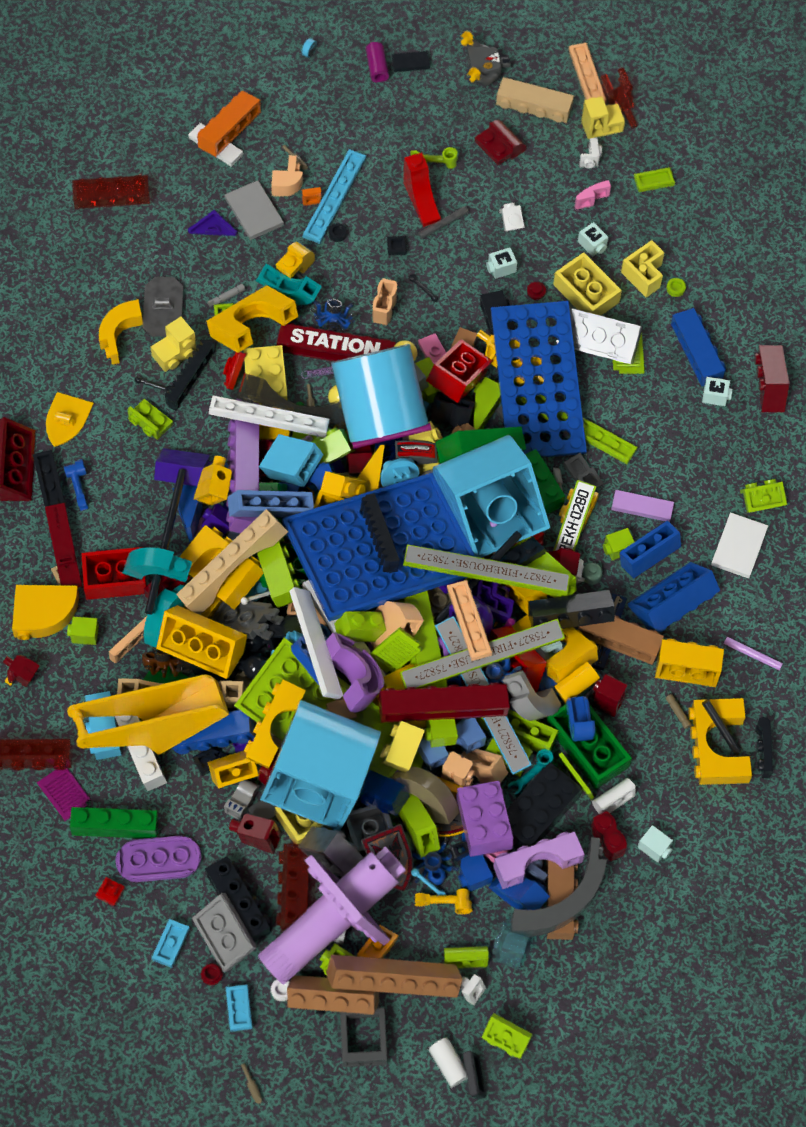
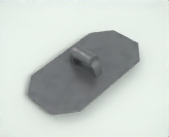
(161, 304)

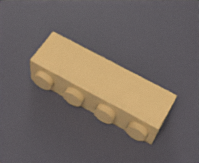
(534, 100)

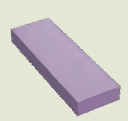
(642, 505)

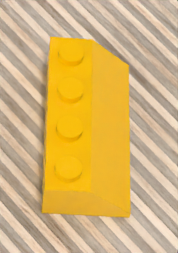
(201, 641)

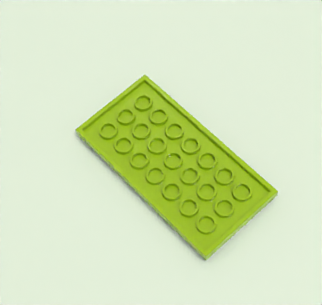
(285, 666)

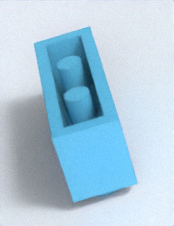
(101, 723)

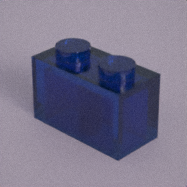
(383, 793)

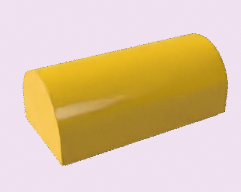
(577, 682)

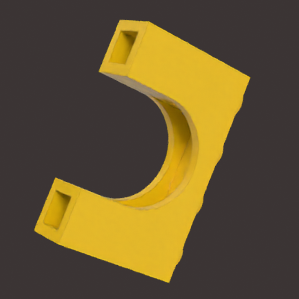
(265, 302)
(239, 582)
(571, 657)
(710, 766)

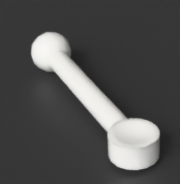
(244, 600)

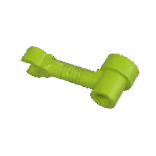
(449, 157)

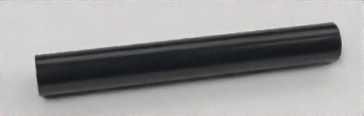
(721, 726)

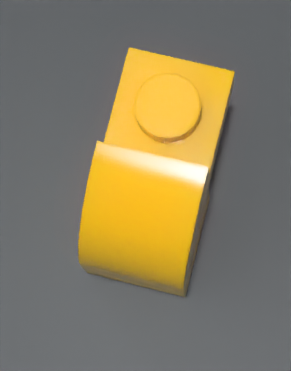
(296, 259)

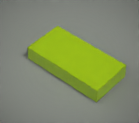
(654, 179)

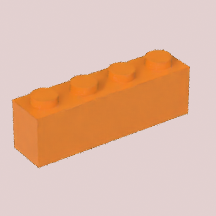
(228, 123)

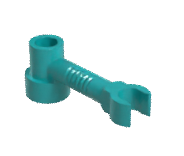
(543, 754)

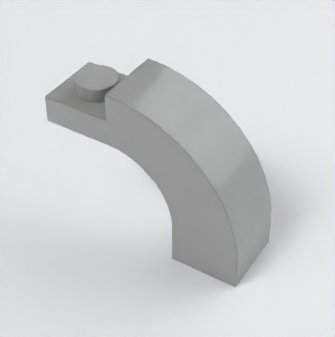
(526, 701)

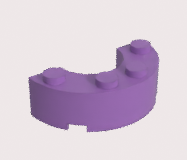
(360, 670)

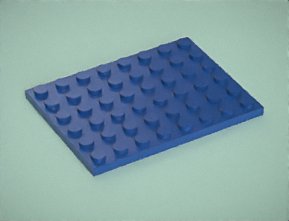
(343, 561)

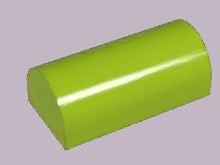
(467, 956)

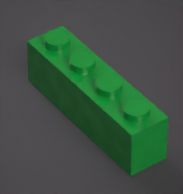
(114, 822)

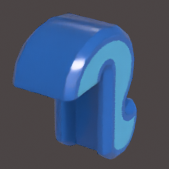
(580, 719)

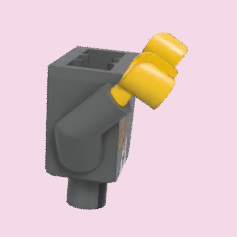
(483, 61)

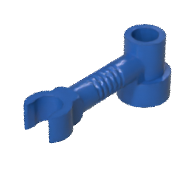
(75, 471)

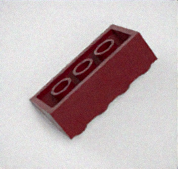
(16, 461)

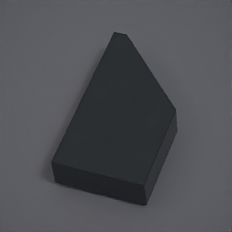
(201, 760)

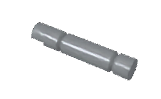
(227, 295)

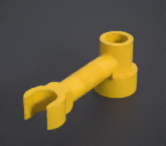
(460, 900)

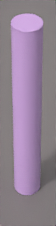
(753, 653)

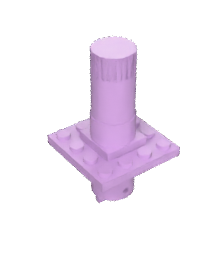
(340, 906)

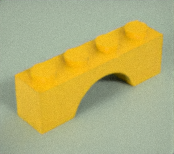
(286, 699)

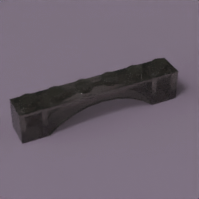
(258, 390)

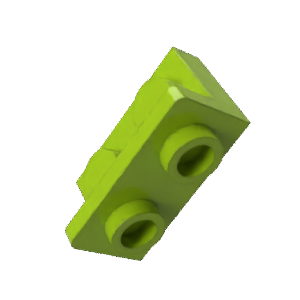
(150, 419)
(764, 496)
(506, 1036)

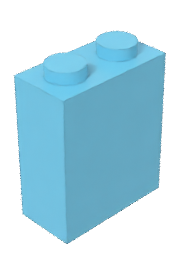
(291, 460)

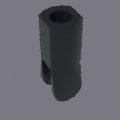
(455, 852)

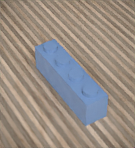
(279, 503)

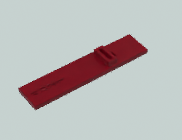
(63, 545)

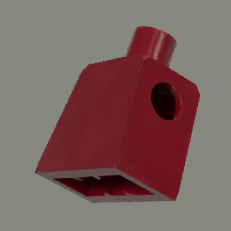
(257, 832)

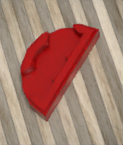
(232, 369)

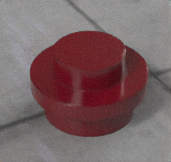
(536, 290)
(211, 974)

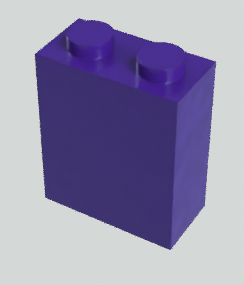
(172, 460)

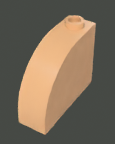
(398, 615)

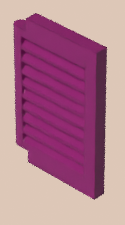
(63, 792)

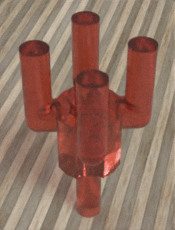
(621, 95)

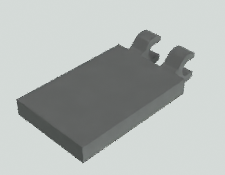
(248, 618)

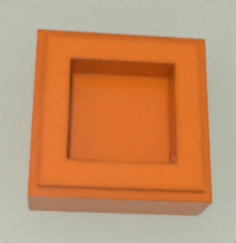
(311, 196)

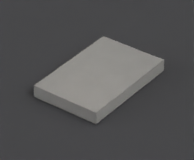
(254, 210)
(224, 932)

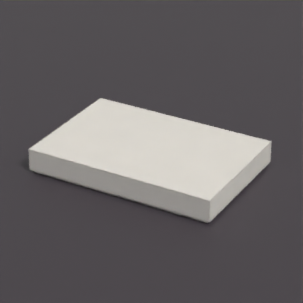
(739, 545)

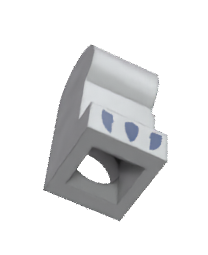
(241, 799)

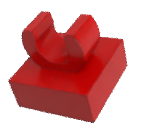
(110, 891)

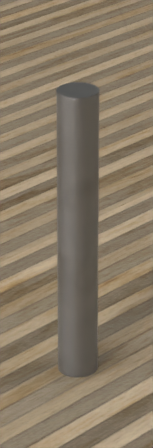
(443, 222)

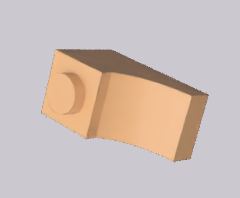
(487, 766)

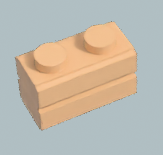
(458, 770)

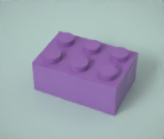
(484, 818)

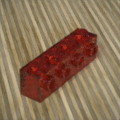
(111, 192)
(35, 754)
(294, 885)

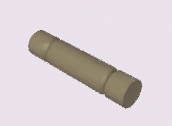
(678, 711)

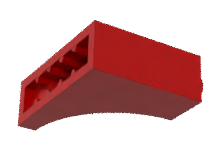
(419, 189)

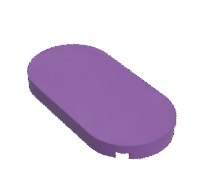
(158, 858)

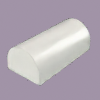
(615, 796)
(448, 1062)

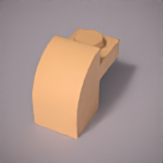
(287, 182)

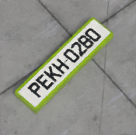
(575, 516)

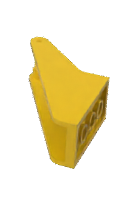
(168, 714)

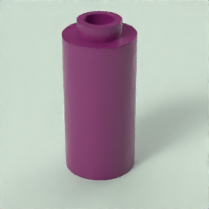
(377, 62)

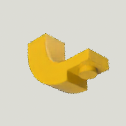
(117, 320)

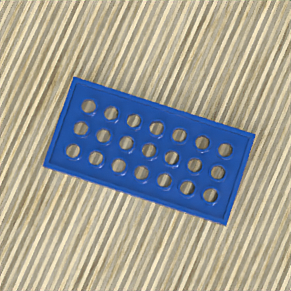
(566, 368)

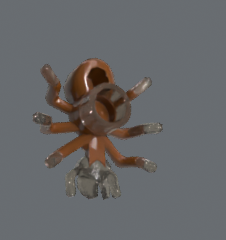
(160, 659)

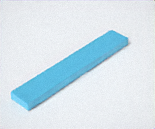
(334, 196)

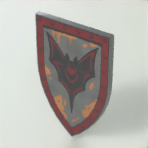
(396, 842)

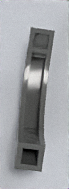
(547, 920)

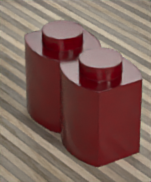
(611, 839)

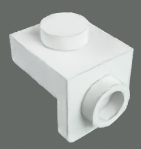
(592, 159)
(512, 217)

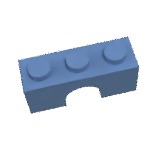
(469, 738)

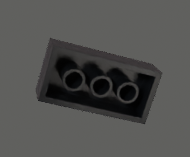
(541, 806)

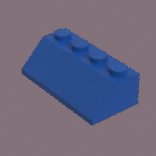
(674, 596)

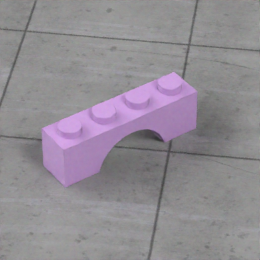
(562, 850)

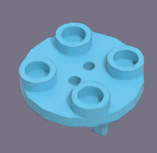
(398, 471)

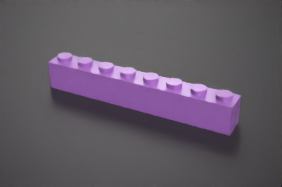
(243, 464)

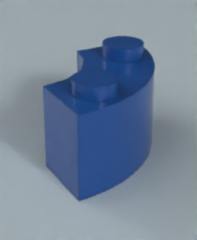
(523, 896)

